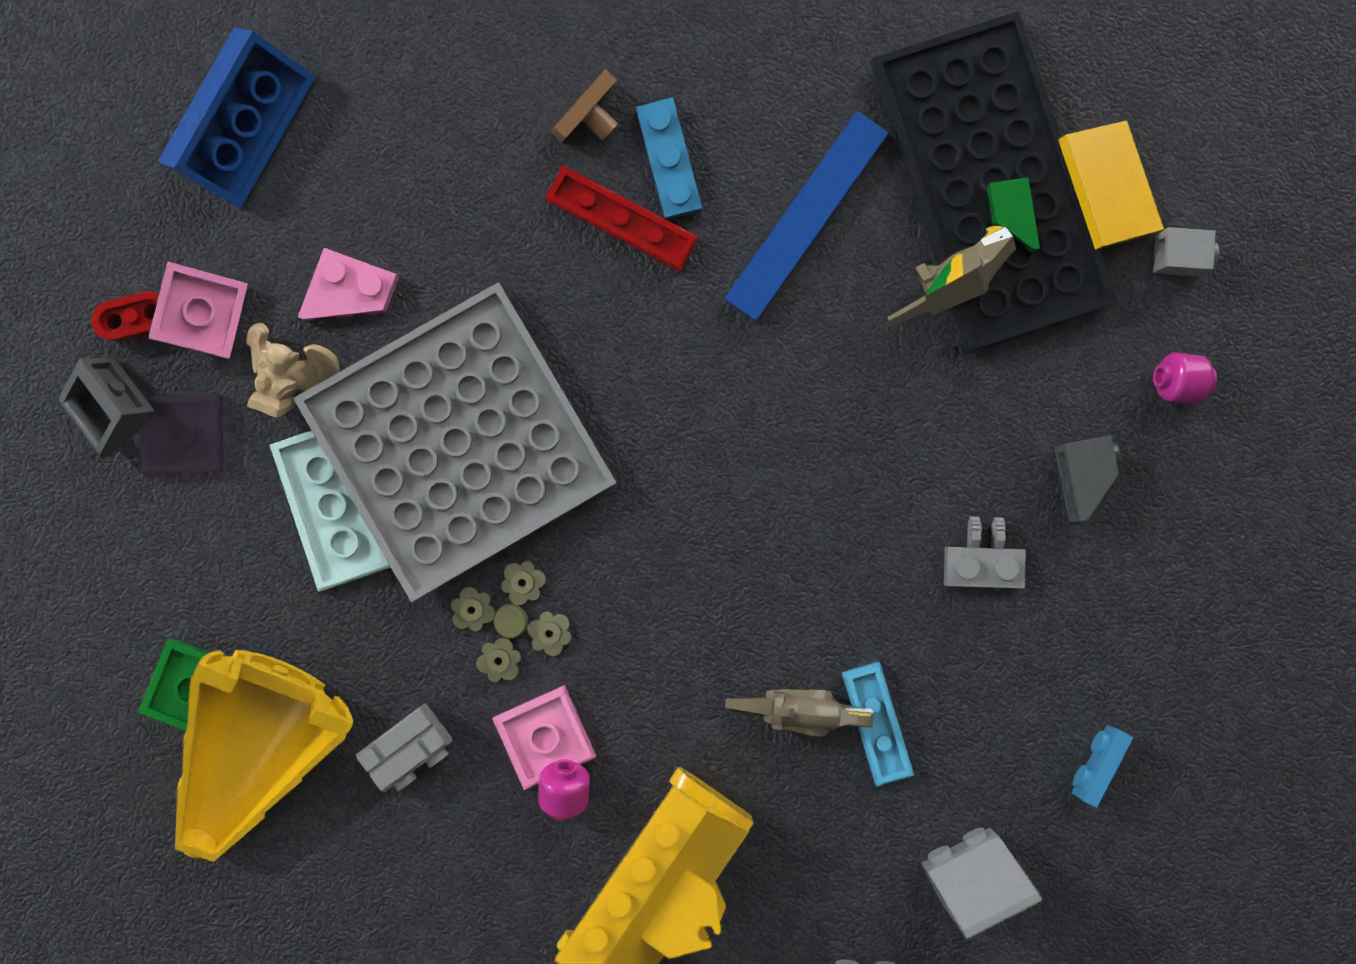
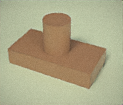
(589, 111)

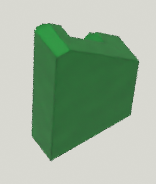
(1013, 208)

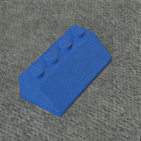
(237, 117)

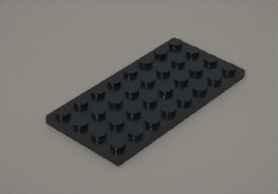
(978, 115)

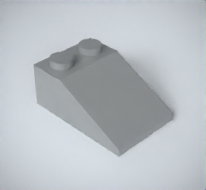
(979, 881)

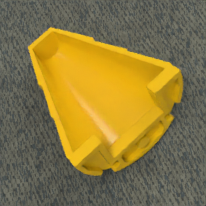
(248, 744)

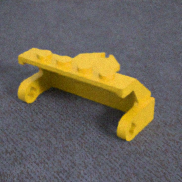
(665, 883)

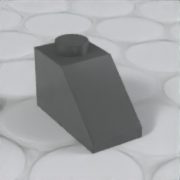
(1086, 473)

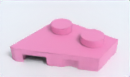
(347, 288)

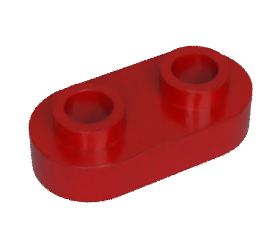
(133, 312)

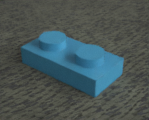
(1107, 753)

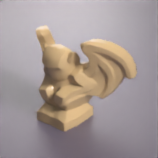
(281, 374)

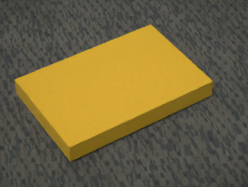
(1110, 184)

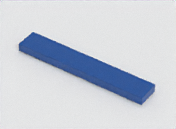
(806, 216)

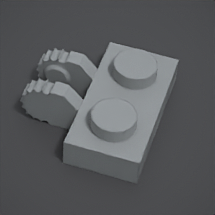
(985, 566)

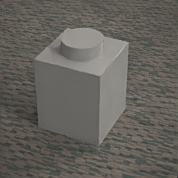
(1185, 252)

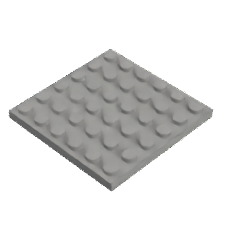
(454, 441)

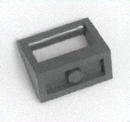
(115, 395)

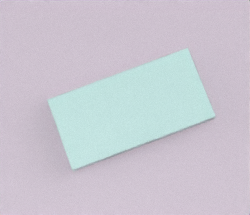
(327, 520)

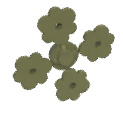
(511, 621)

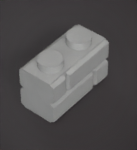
(404, 748)

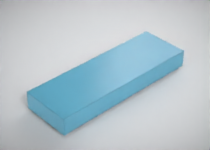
(884, 741)

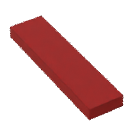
(621, 219)

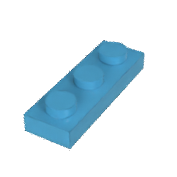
(669, 159)

